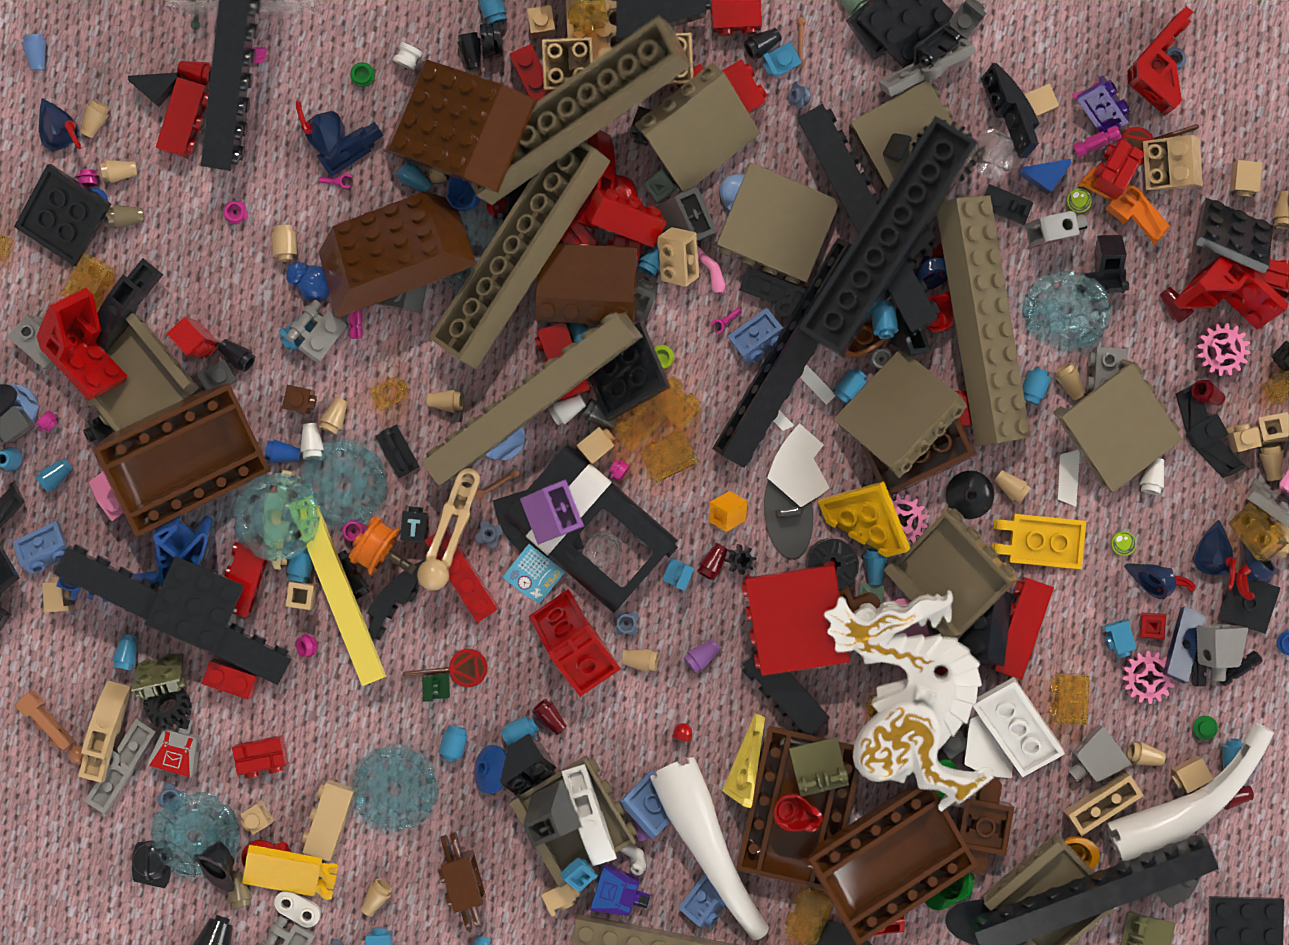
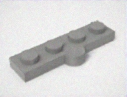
(913, 75)
(122, 765)

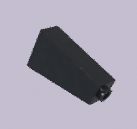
(635, 14)

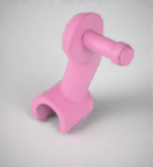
(717, 280)

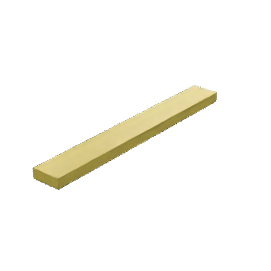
(344, 604)

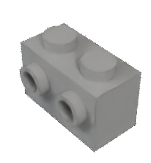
(25, 338)
(1104, 365)

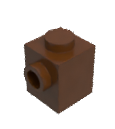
(299, 399)

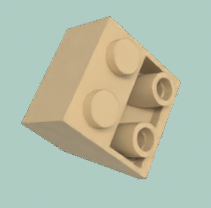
(1173, 163)

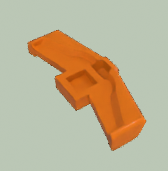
(1132, 204)

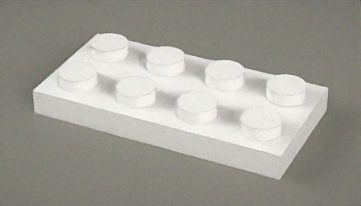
(1018, 727)

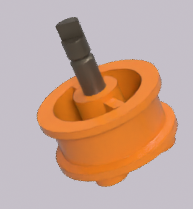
(376, 546)

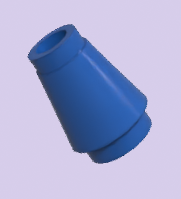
(281, 452)

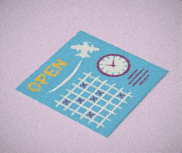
(533, 574)

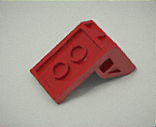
(1155, 73)
(1238, 286)
(69, 341)
(573, 643)

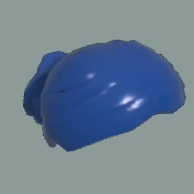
(461, 195)
(308, 280)

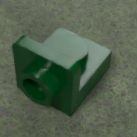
(435, 687)

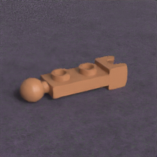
(32, 705)

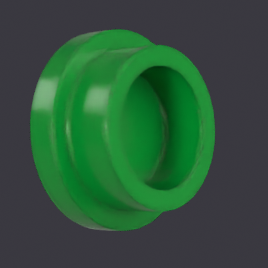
(362, 74)
(1205, 727)

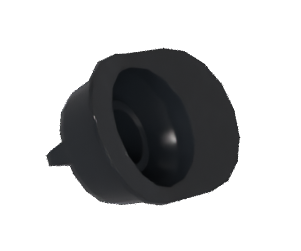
(217, 865)
(148, 867)

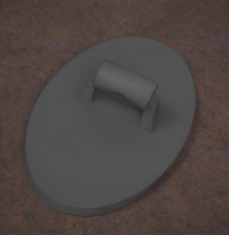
(787, 522)

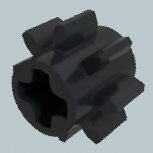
(736, 554)

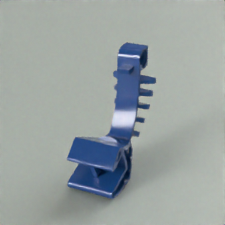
(170, 540)

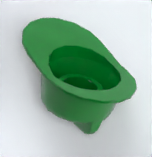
(953, 893)

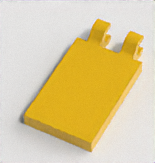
(1043, 540)
(289, 872)

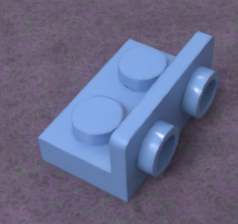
(756, 336)
(41, 548)
(703, 904)

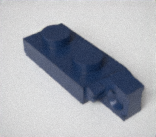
(352, 148)

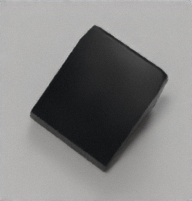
(897, 146)

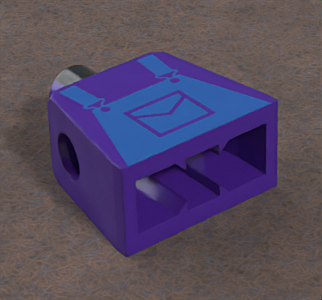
(617, 892)

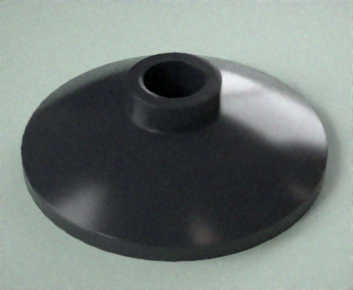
(957, 494)

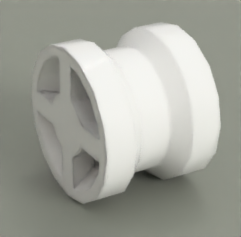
(407, 56)

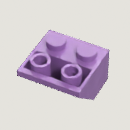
(552, 512)

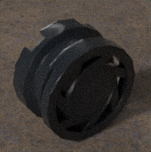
(491, 40)

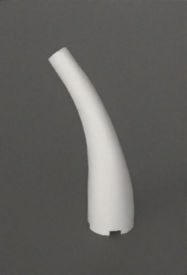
(694, 817)
(1182, 817)

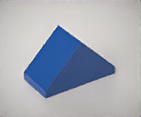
(1045, 175)

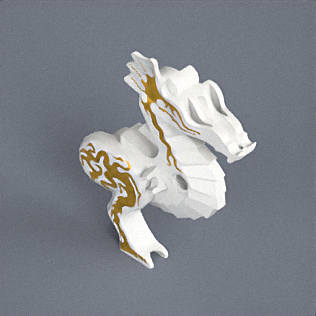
(917, 711)

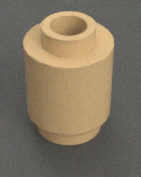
(284, 243)

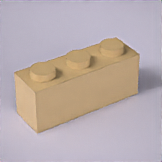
(1103, 803)
(328, 820)

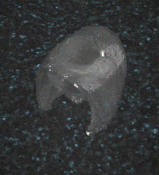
(994, 154)

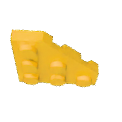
(867, 517)

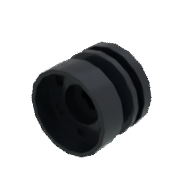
(827, 548)

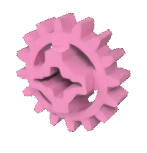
(1231, 336)
(915, 512)
(1148, 687)

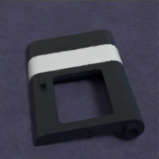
(591, 494)

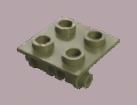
(158, 672)
(819, 766)
(1147, 930)

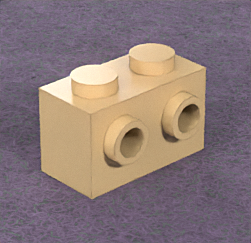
(678, 256)

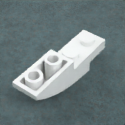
(594, 827)

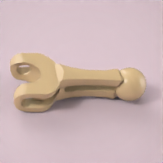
(434, 573)

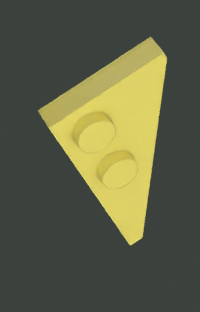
(742, 776)

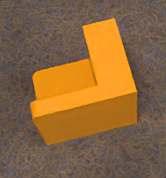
(727, 511)

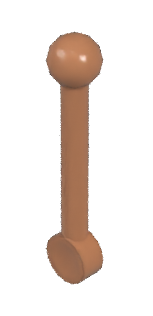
(801, 21)
(480, 493)

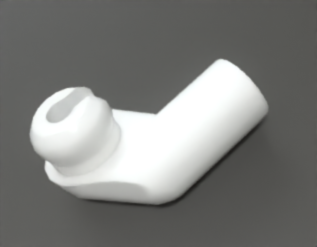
(637, 859)

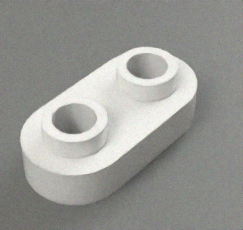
(298, 906)

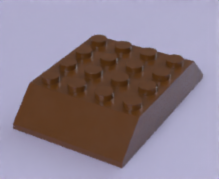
(460, 125)
(393, 251)
(180, 458)
(783, 853)
(891, 861)

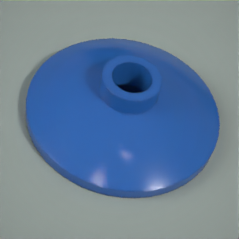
(489, 769)

